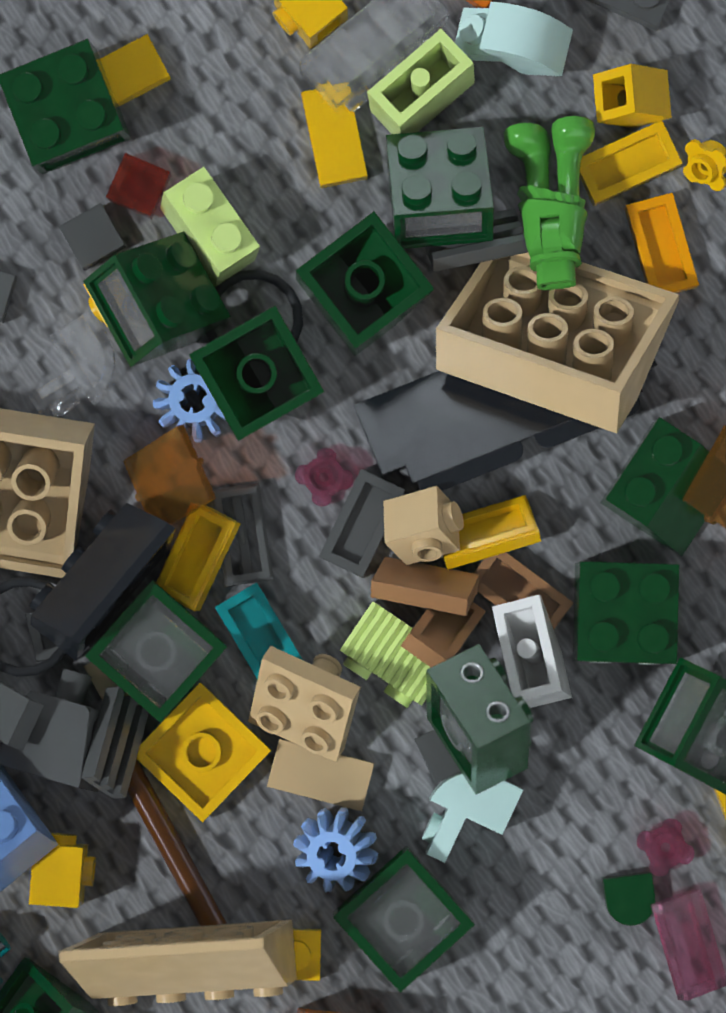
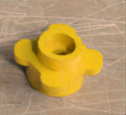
(706, 163)

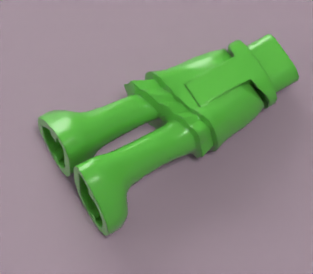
(552, 219)

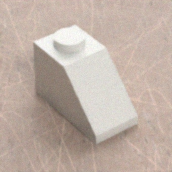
(531, 652)

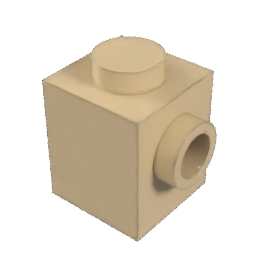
(422, 525)

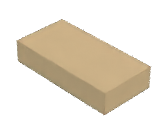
(319, 778)

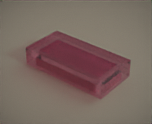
(689, 944)

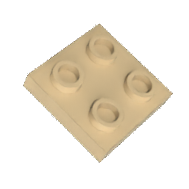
(304, 702)

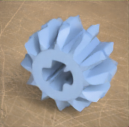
(178, 399)
(320, 856)

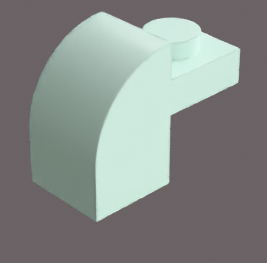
(516, 36)
(489, 808)

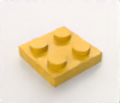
(201, 752)

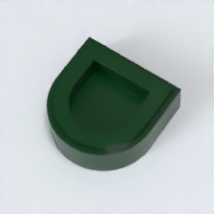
(629, 897)

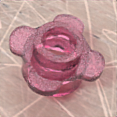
(324, 463)
(668, 833)

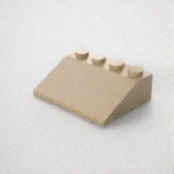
(559, 348)
(41, 489)
(184, 961)

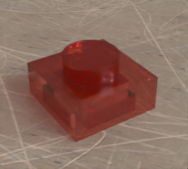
(138, 185)

